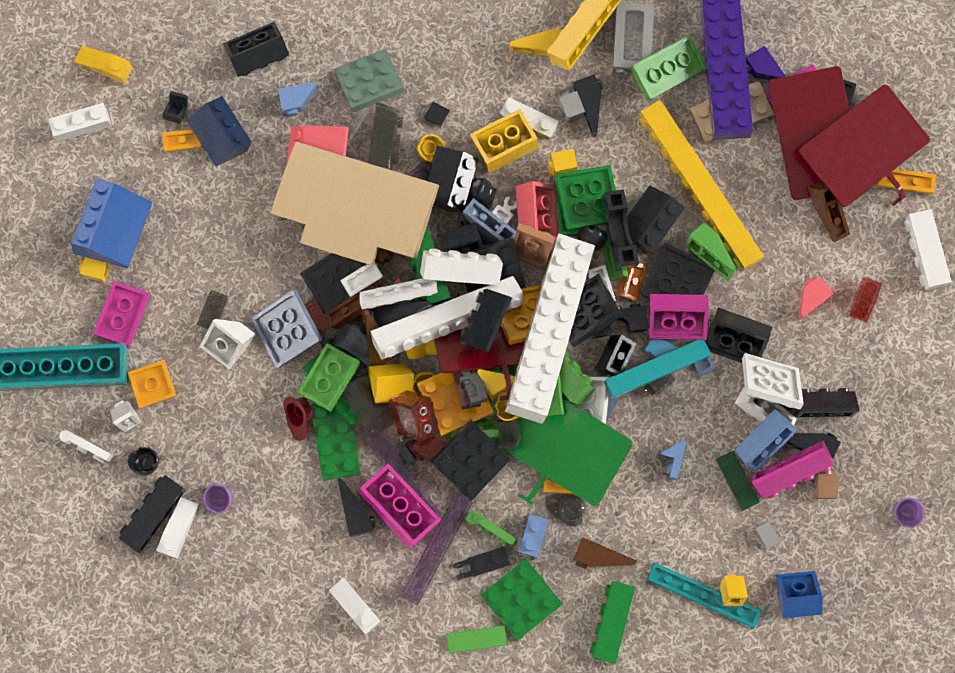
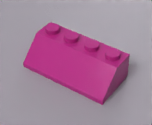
(792, 470)
(399, 506)

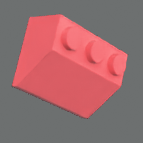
(537, 206)

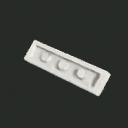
(397, 292)

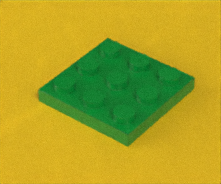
(581, 196)
(521, 599)

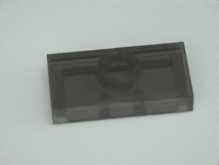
(212, 309)

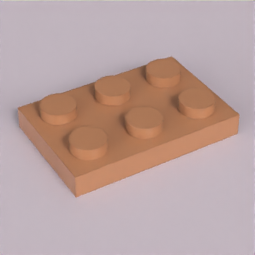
(533, 246)

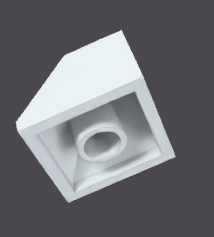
(226, 341)

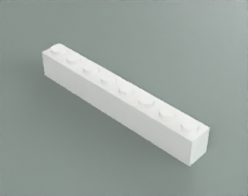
(437, 320)

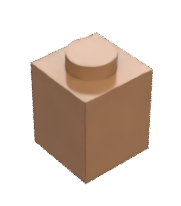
(826, 485)

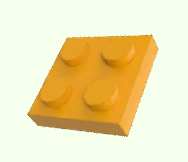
(152, 384)

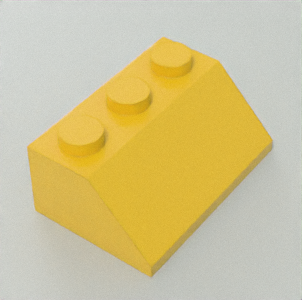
(504, 141)

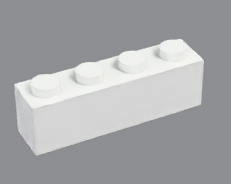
(927, 249)
(461, 267)

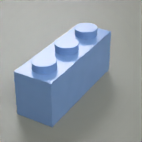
(765, 440)

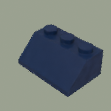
(219, 131)

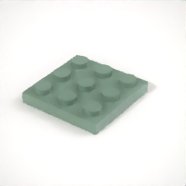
(369, 80)

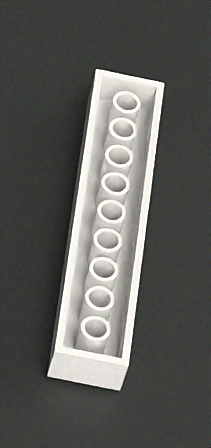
(550, 329)

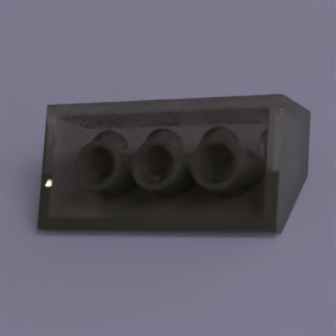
(385, 136)

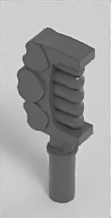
(475, 387)

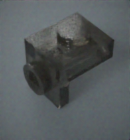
(508, 434)

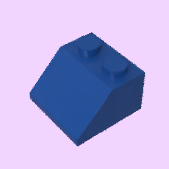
(799, 594)

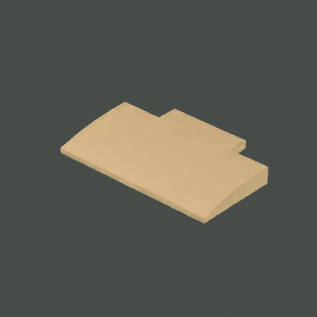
(353, 204)

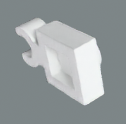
(504, 212)

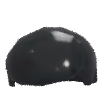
(595, 237)
(136, 458)

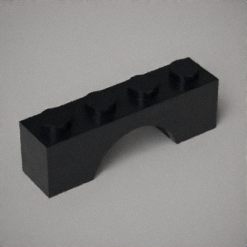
(622, 247)

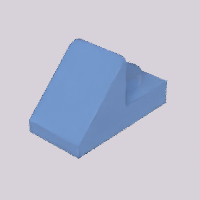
(676, 454)

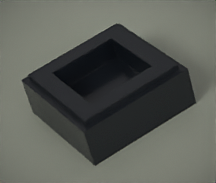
(436, 114)

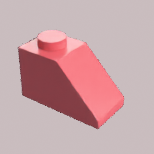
(813, 295)

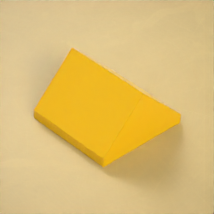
(390, 381)
(494, 383)

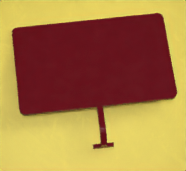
(803, 109)
(865, 146)
(458, 357)

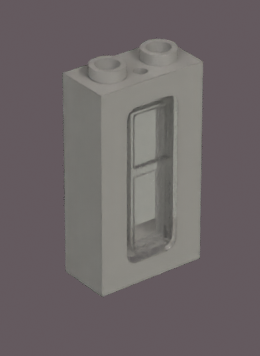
(632, 35)

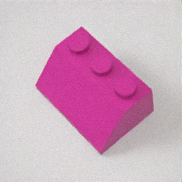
(678, 316)

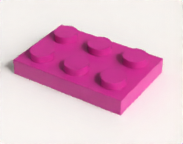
(121, 313)

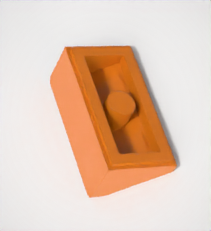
(630, 286)

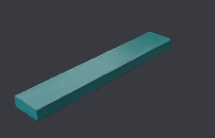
(657, 368)
(702, 595)

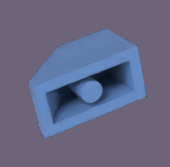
(296, 97)

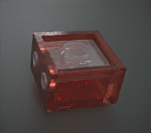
(414, 415)

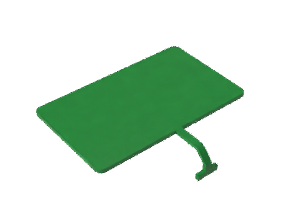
(572, 452)

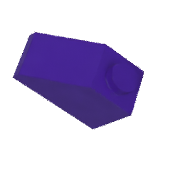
(763, 65)

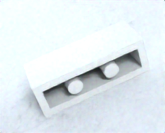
(80, 122)

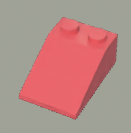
(322, 137)

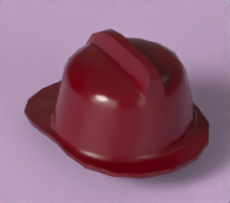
(298, 414)

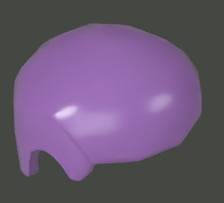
(218, 492)
(911, 507)

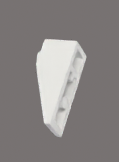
(761, 408)
(124, 416)
(177, 528)
(355, 606)

